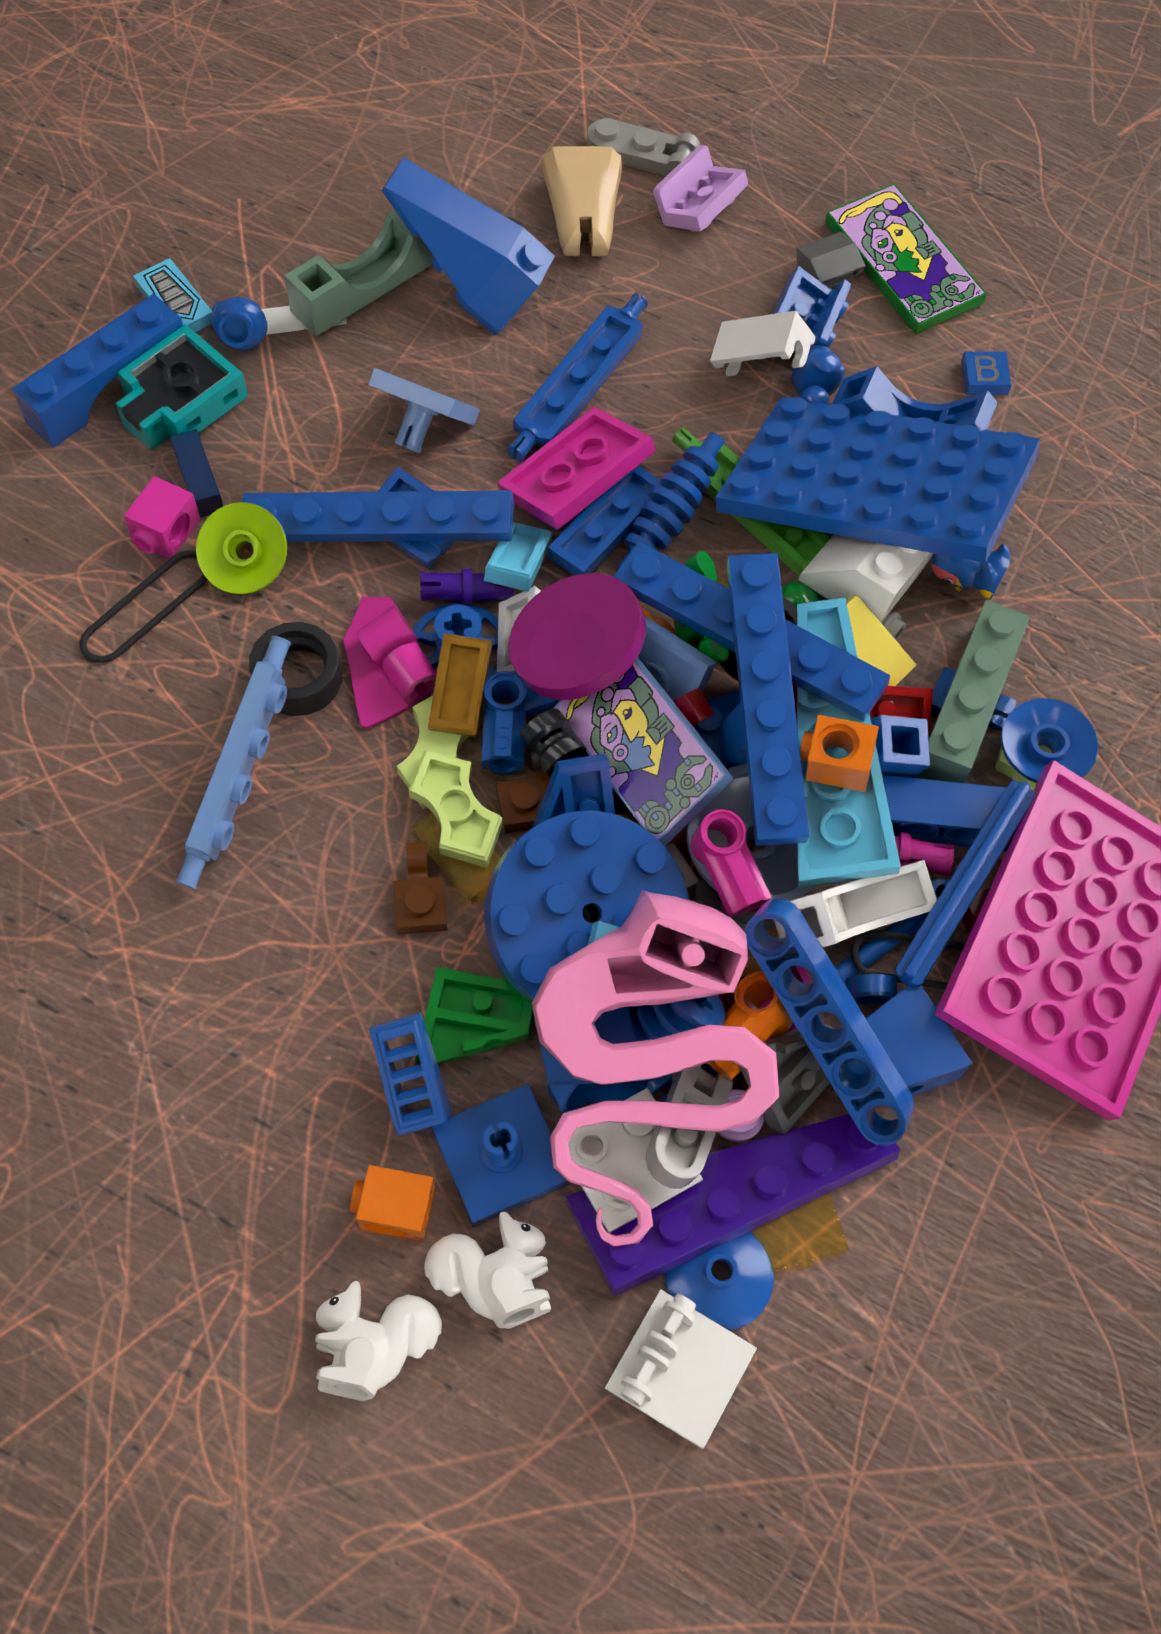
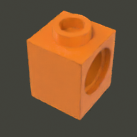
(846, 772)
(393, 1203)

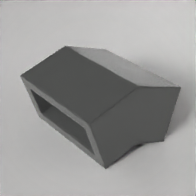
(831, 259)

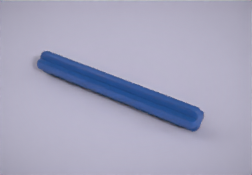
(964, 884)

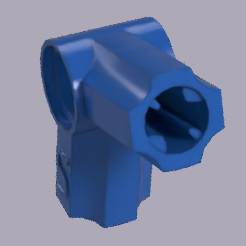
(503, 723)

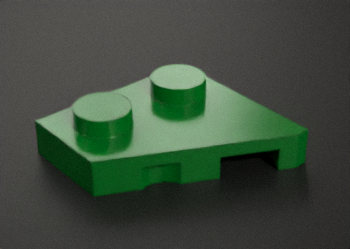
(474, 1015)

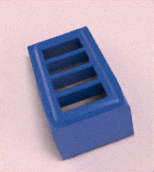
(397, 1099)

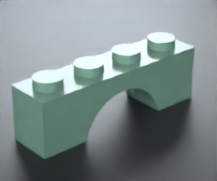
(328, 293)
(974, 693)

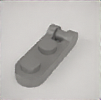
(642, 146)
(679, 1154)

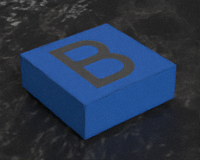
(986, 372)

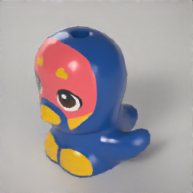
(969, 573)

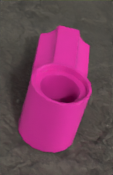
(730, 867)

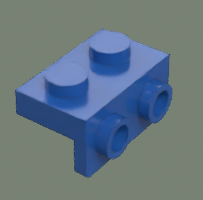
(814, 303)

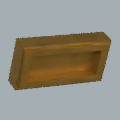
(460, 685)

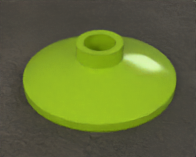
(225, 535)

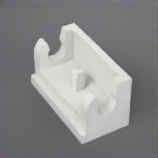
(761, 339)

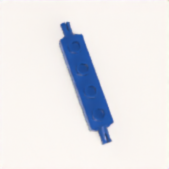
(578, 376)

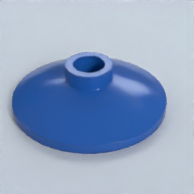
(1053, 725)
(732, 1301)

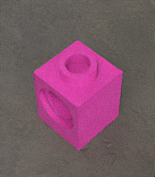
(162, 518)

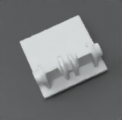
(620, 1153)
(681, 1368)

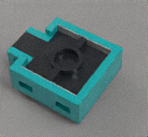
(177, 388)

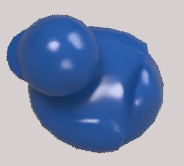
(239, 322)
(819, 375)

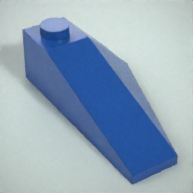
(480, 250)

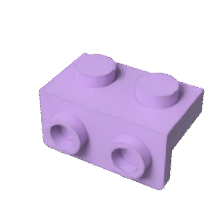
(697, 191)

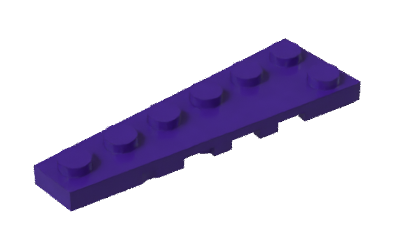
(737, 1194)

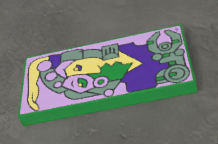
(907, 258)

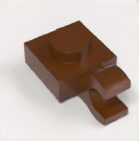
(420, 899)

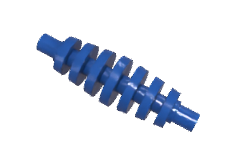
(676, 496)

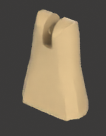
(583, 194)

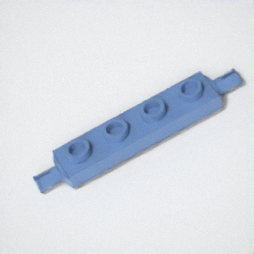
(231, 778)

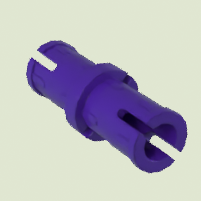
(461, 586)

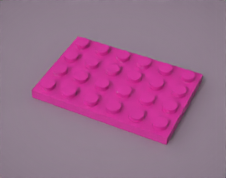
(1068, 945)

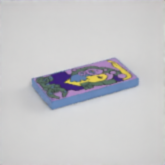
(652, 751)

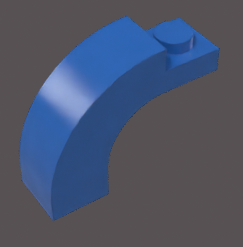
(874, 392)

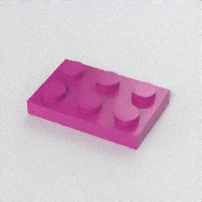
(577, 467)

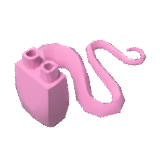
(658, 956)

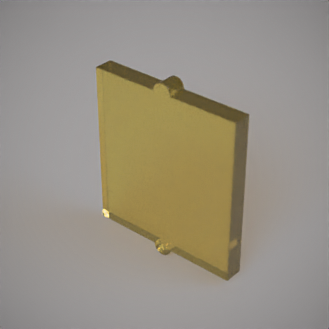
(803, 1235)

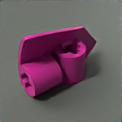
(385, 662)

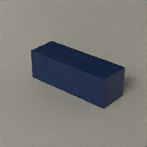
(196, 471)

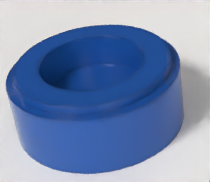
(872, 988)

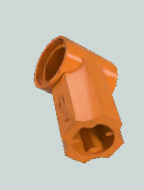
(745, 1012)

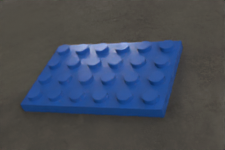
(881, 478)

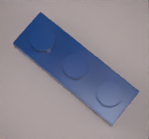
(602, 524)

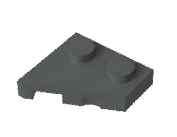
(798, 1080)

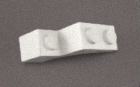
(866, 904)

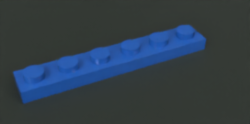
(391, 515)
(706, 608)
(767, 700)

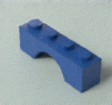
(61, 393)
(900, 743)

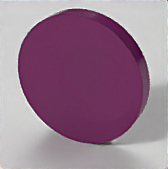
(577, 636)

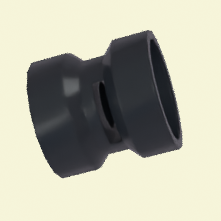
(551, 740)

